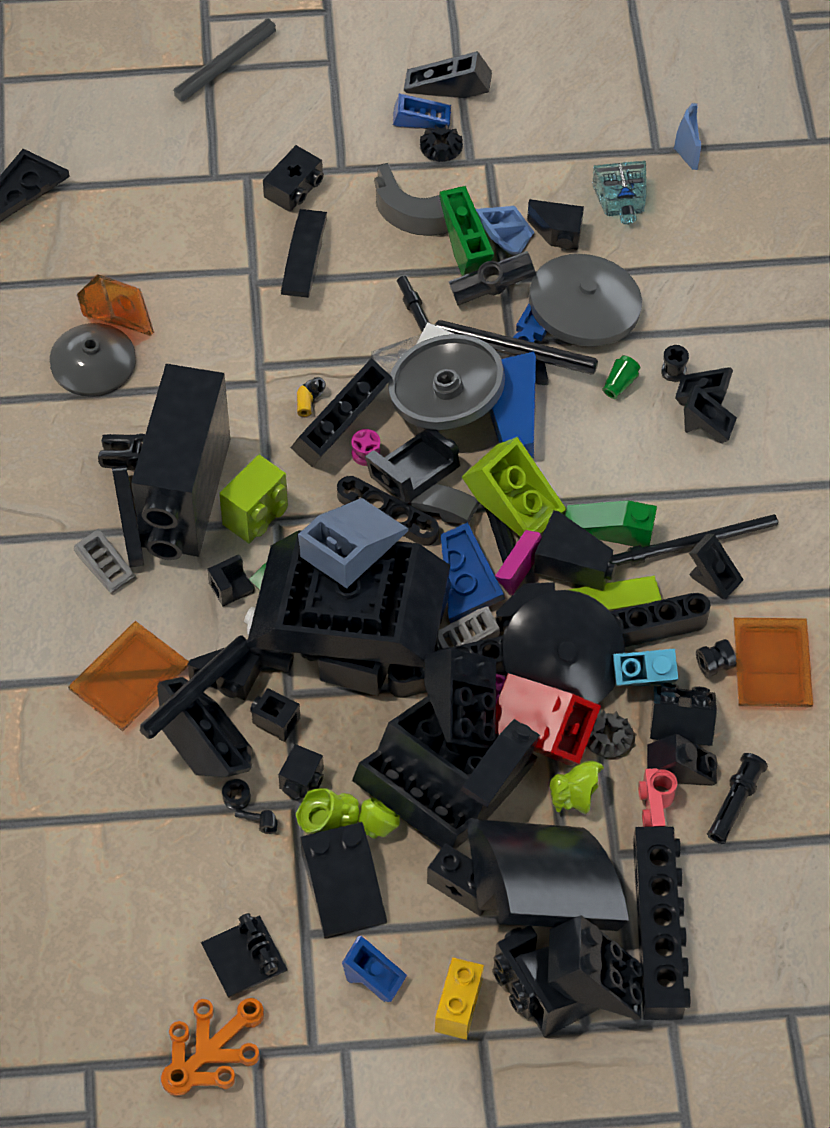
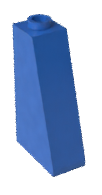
(515, 409)

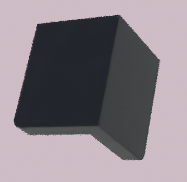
(229, 580)

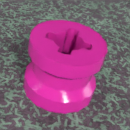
(361, 441)

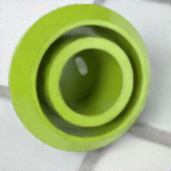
(377, 818)

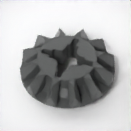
(621, 740)

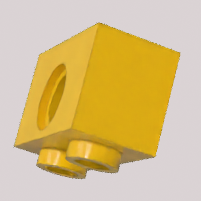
(459, 998)

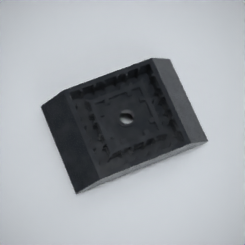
(385, 620)

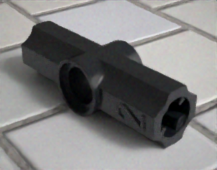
(509, 272)

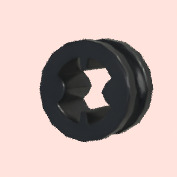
(233, 803)

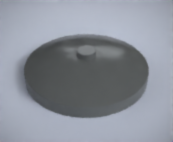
(585, 300)
(446, 381)

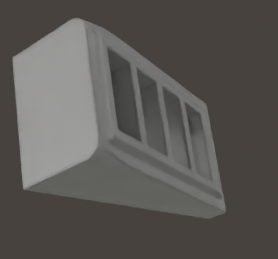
(91, 541)
(462, 626)

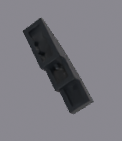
(304, 253)

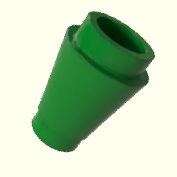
(621, 376)

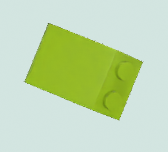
(513, 488)

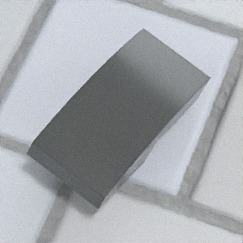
(449, 502)

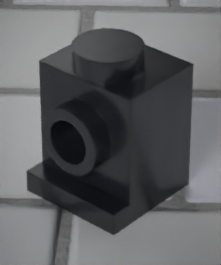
(275, 704)

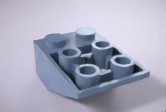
(349, 540)

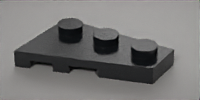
(27, 180)

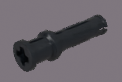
(742, 785)

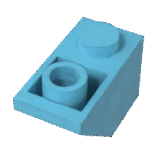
(645, 668)

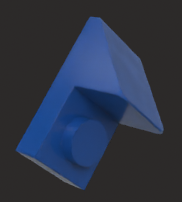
(373, 969)

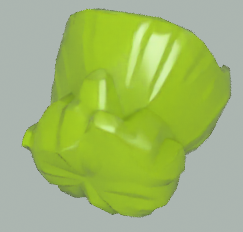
(575, 787)
(326, 810)

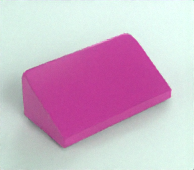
(519, 561)

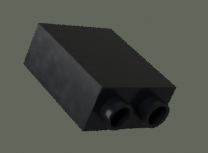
(181, 461)

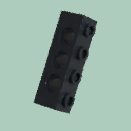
(341, 412)

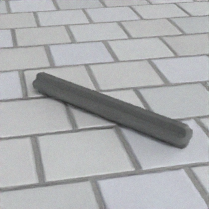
(224, 60)

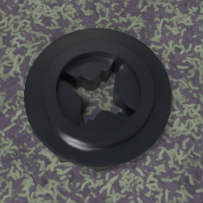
(441, 152)

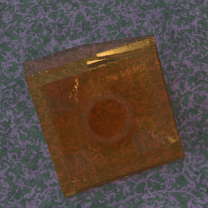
(115, 304)

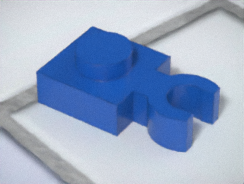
(529, 328)

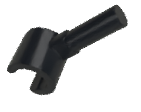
(266, 820)

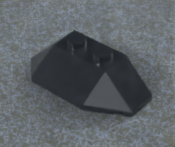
(206, 735)

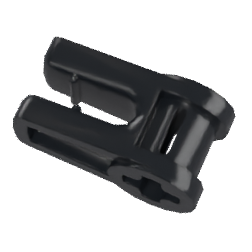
(120, 450)

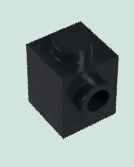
(301, 772)

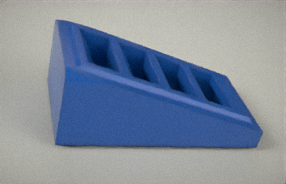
(406, 116)

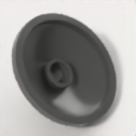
(96, 369)

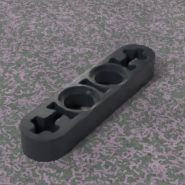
(391, 506)
(128, 516)

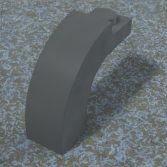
(407, 212)

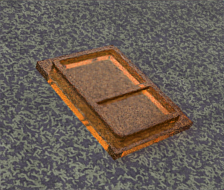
(773, 662)
(127, 675)

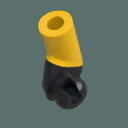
(308, 393)

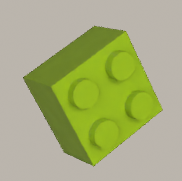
(254, 499)

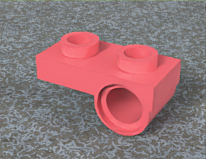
(656, 801)

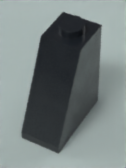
(573, 554)

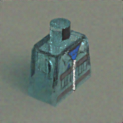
(621, 189)

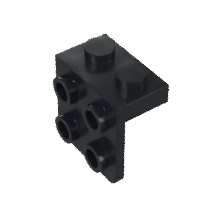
(508, 973)

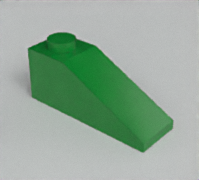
(465, 230)
(616, 521)

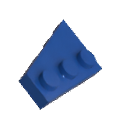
(470, 574)

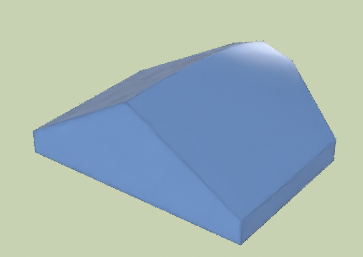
(687, 138)
(506, 227)

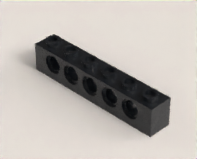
(660, 1001)

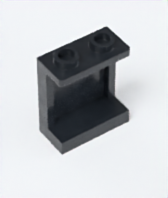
(415, 464)

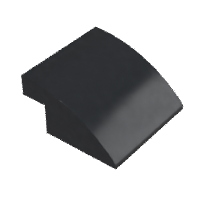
(424, 775)
(544, 875)

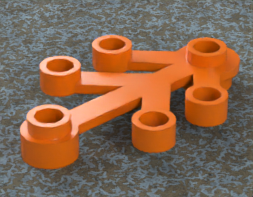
(209, 1049)

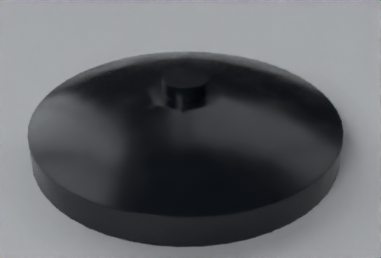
(564, 644)

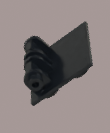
(244, 955)

